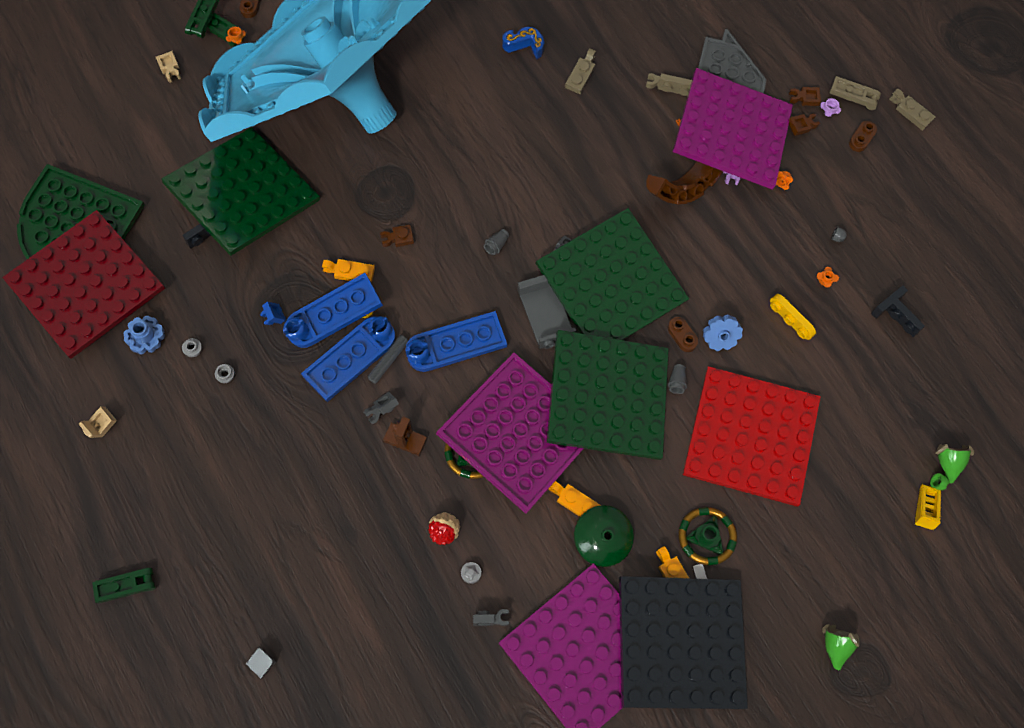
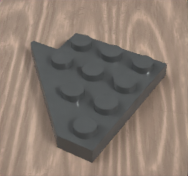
(730, 62)

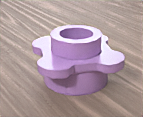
(832, 103)

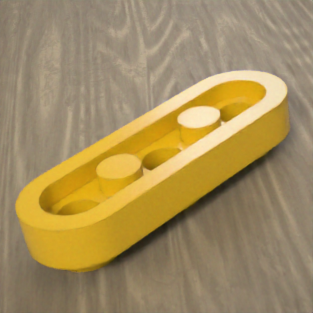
(792, 317)

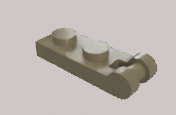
(855, 92)

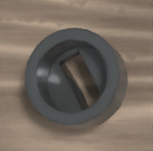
(839, 234)

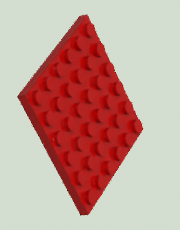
(752, 436)

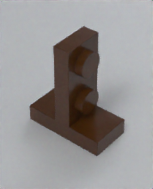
(404, 437)

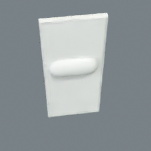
(699, 571)

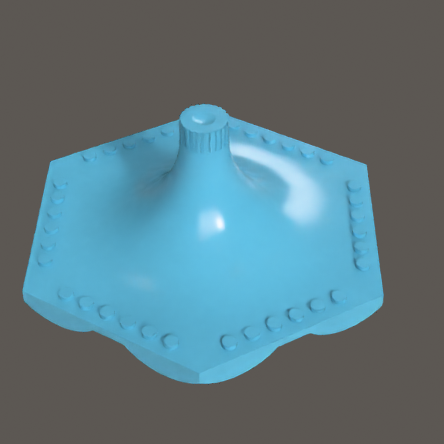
(306, 55)

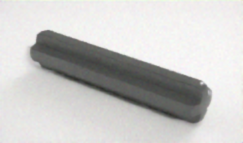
(387, 359)

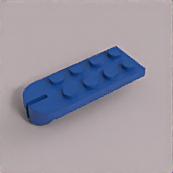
(332, 312)
(455, 342)
(350, 357)

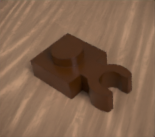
(808, 96)
(801, 124)
(401, 236)

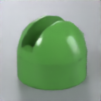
(935, 480)

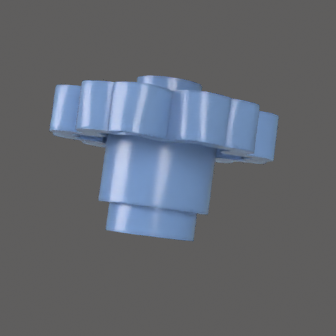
(722, 332)
(144, 334)

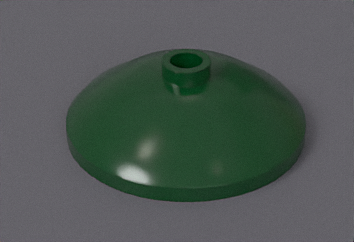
(590, 536)

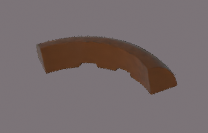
(686, 188)

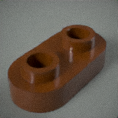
(251, 11)
(864, 135)
(682, 333)

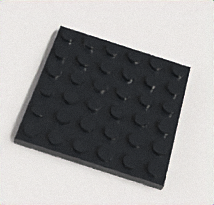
(682, 643)

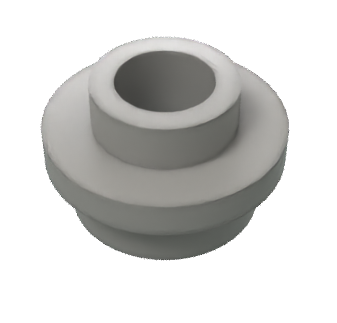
(192, 352)
(224, 368)

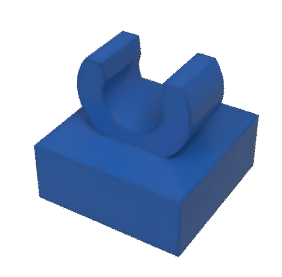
(273, 313)

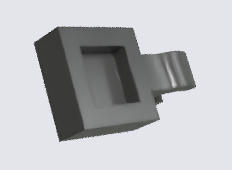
(381, 406)
(484, 618)

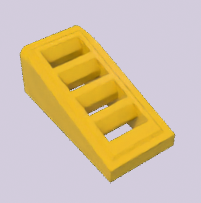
(924, 518)

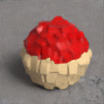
(443, 528)

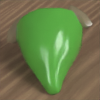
(953, 460)
(839, 645)

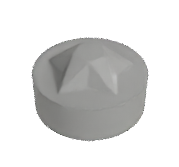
(471, 573)

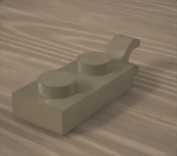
(581, 73)
(669, 83)
(912, 109)

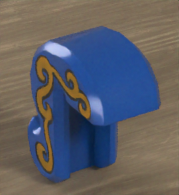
(524, 38)

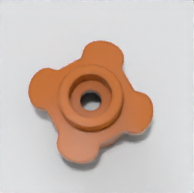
(235, 35)
(784, 179)
(827, 282)

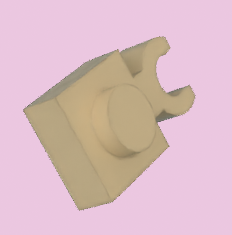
(168, 65)

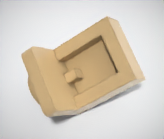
(98, 424)

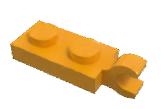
(348, 270)
(572, 498)
(671, 567)

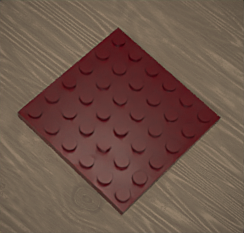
(83, 284)

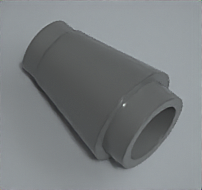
(496, 242)
(677, 382)

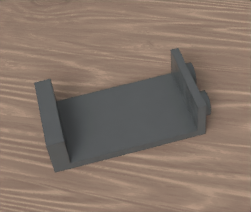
(543, 311)

